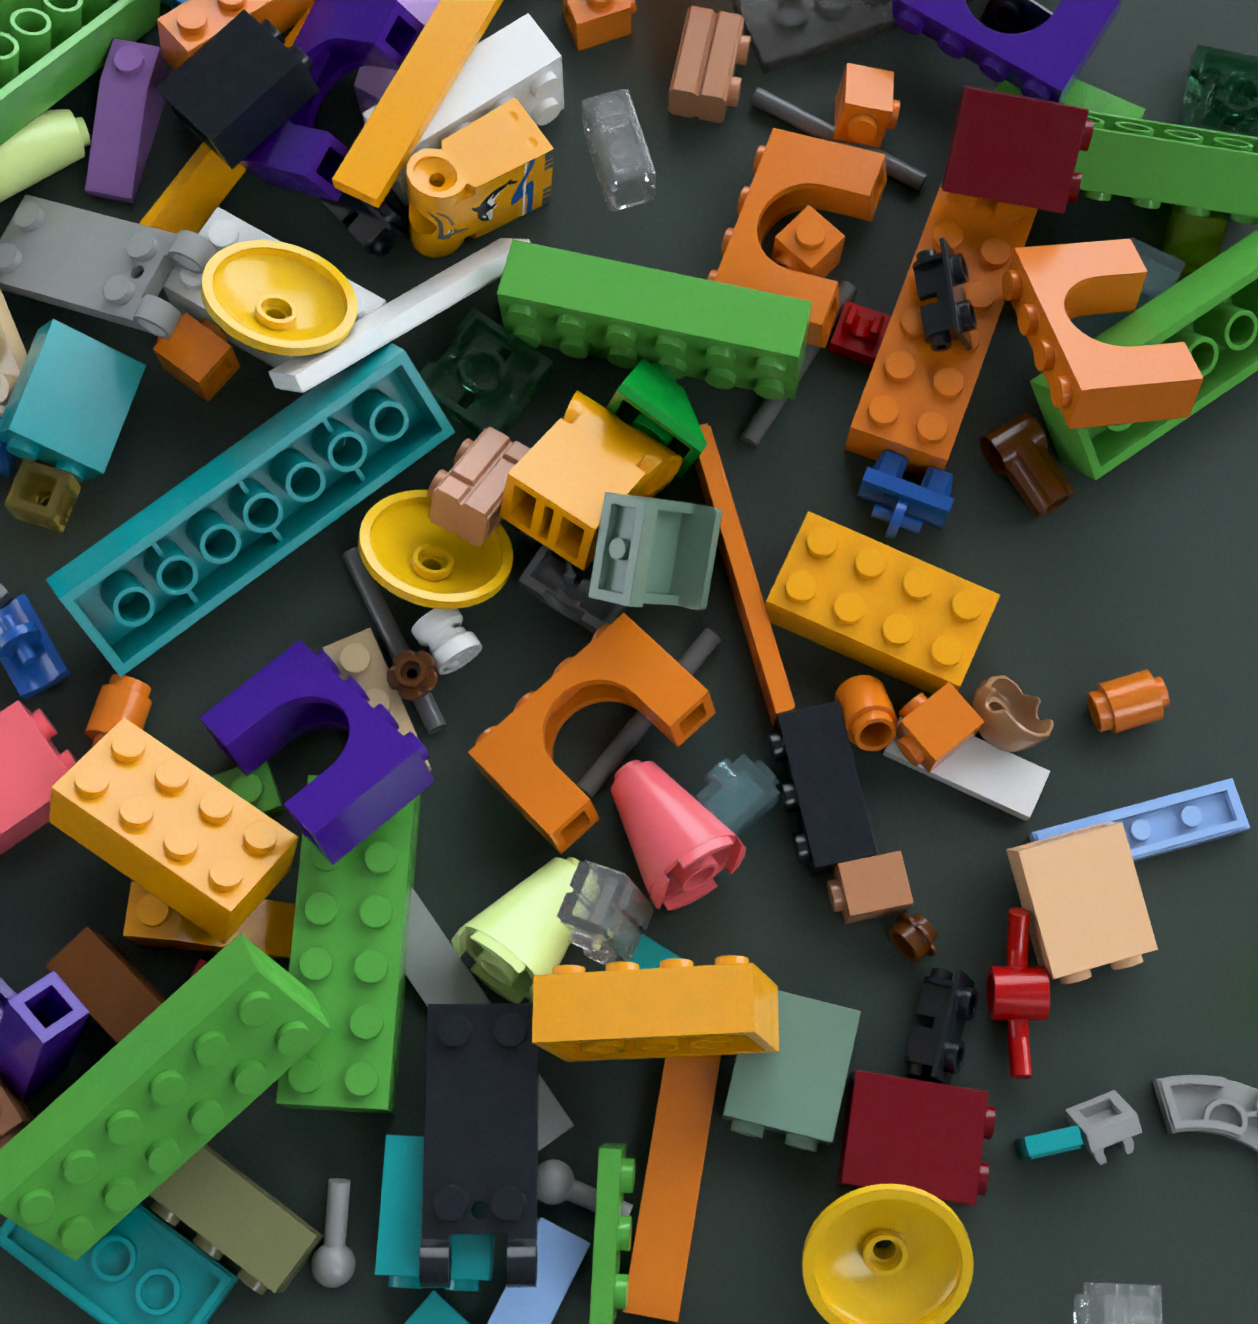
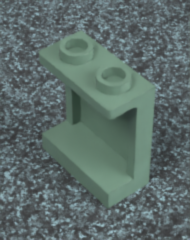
(654, 552)
(800, 1085)

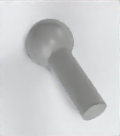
(558, 1184)
(334, 1261)

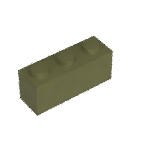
(237, 1220)

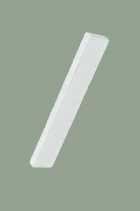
(396, 318)

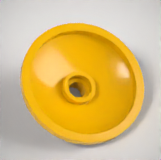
(278, 298)
(426, 561)
(909, 1282)

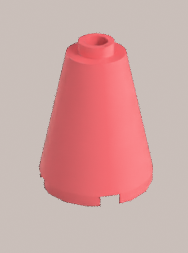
(672, 836)

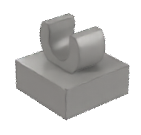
(1105, 1122)

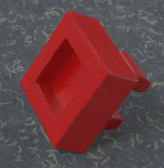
(859, 333)

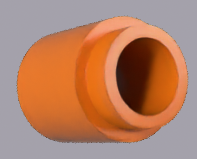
(118, 700)
(1128, 702)
(867, 712)

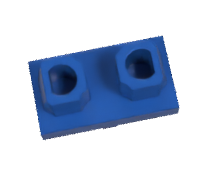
(904, 502)
(28, 649)

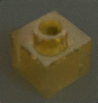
(35, 484)

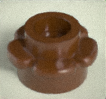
(415, 687)
(913, 936)

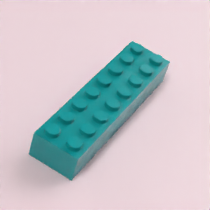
(251, 506)

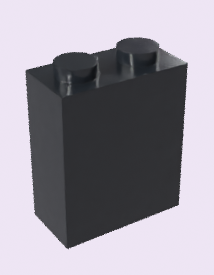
(239, 87)

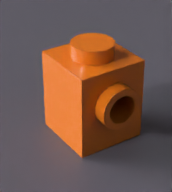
(597, 20)
(865, 105)
(809, 244)
(198, 356)
(936, 727)

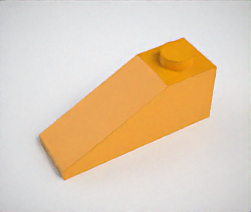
(159, 925)

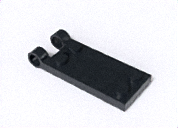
(480, 1136)

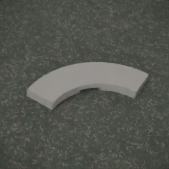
(1209, 1106)

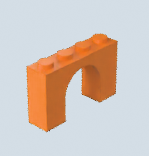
(788, 178)
(1087, 377)
(614, 667)

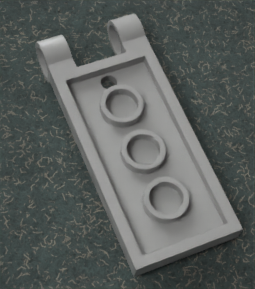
(97, 263)

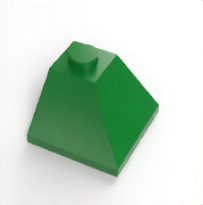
(660, 409)

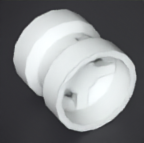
(448, 641)

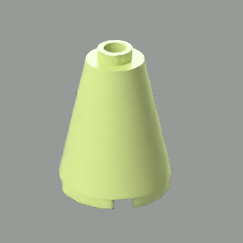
(41, 150)
(520, 932)

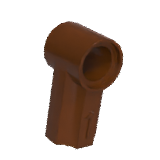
(1022, 454)

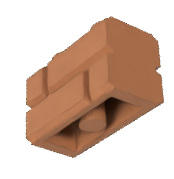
(707, 63)
(473, 490)

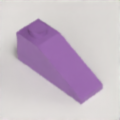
(125, 119)

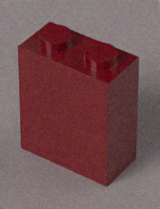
(1016, 149)
(916, 1136)

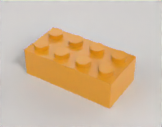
(879, 605)
(172, 829)
(656, 1010)

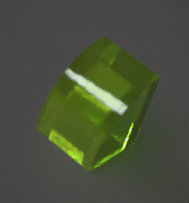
(1194, 237)

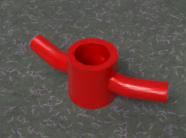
(1018, 993)

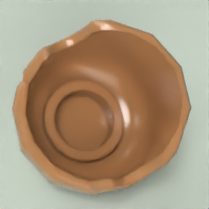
(1009, 715)

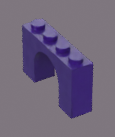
(336, 40)
(1036, 61)
(369, 779)
(38, 1032)

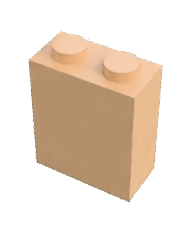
(1083, 901)

